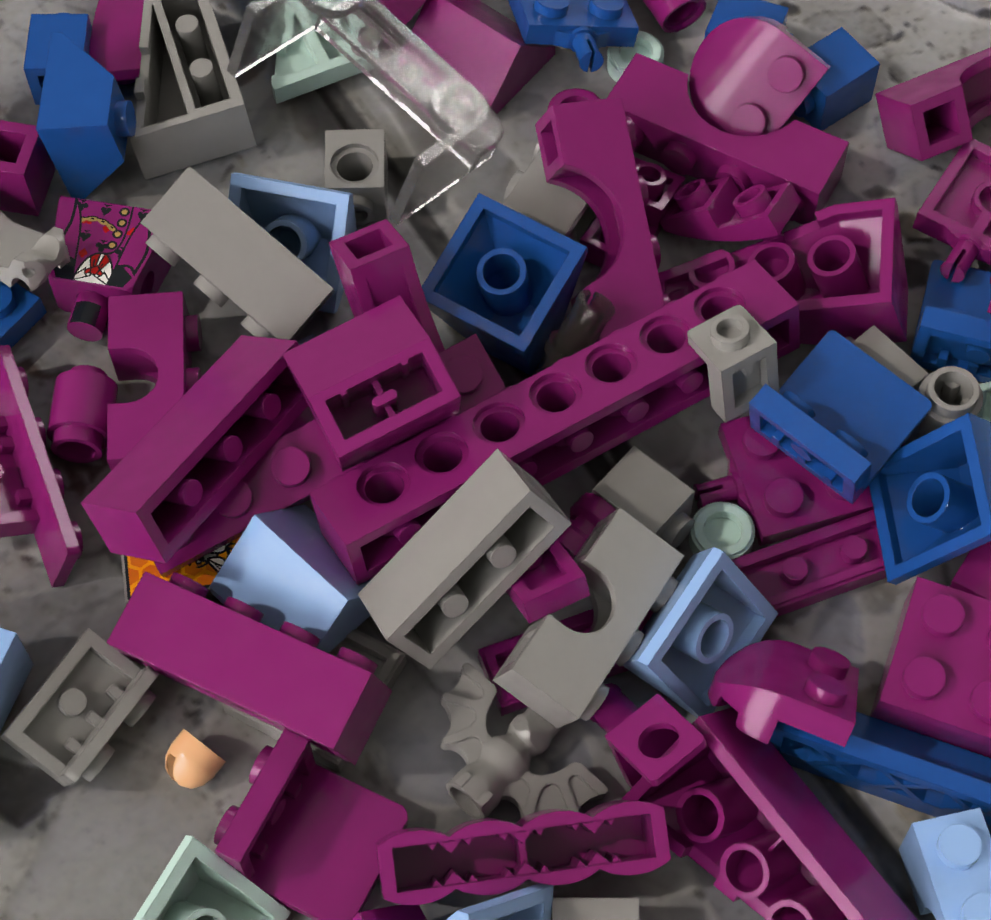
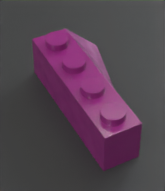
(765, 832)

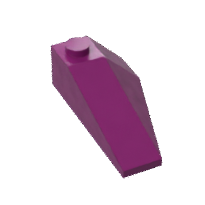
(838, 268)

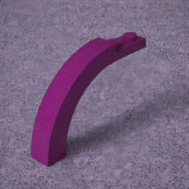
(379, 266)

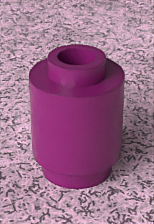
(80, 413)

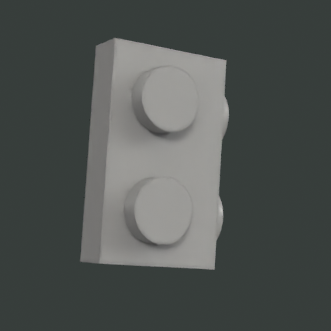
(79, 710)

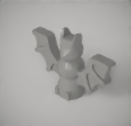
(500, 764)

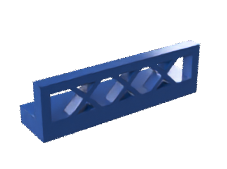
(894, 766)

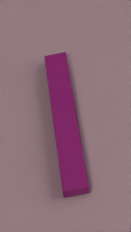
(786, 574)

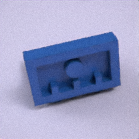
(955, 323)
(839, 415)

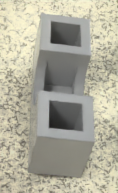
(564, 670)

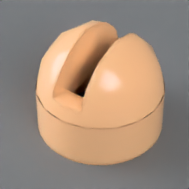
(191, 761)

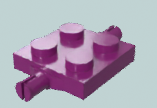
(961, 210)
(774, 487)

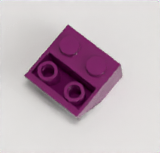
(373, 382)

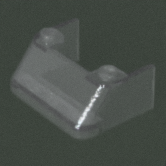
(401, 67)

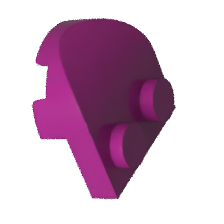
(752, 76)
(789, 685)

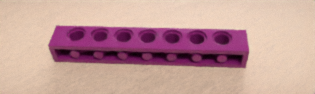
(546, 420)

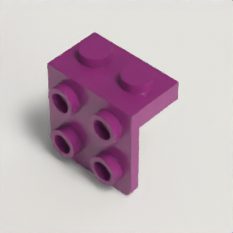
(307, 832)

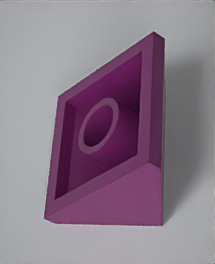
(481, 47)

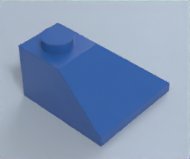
(82, 117)
(505, 281)
(934, 498)

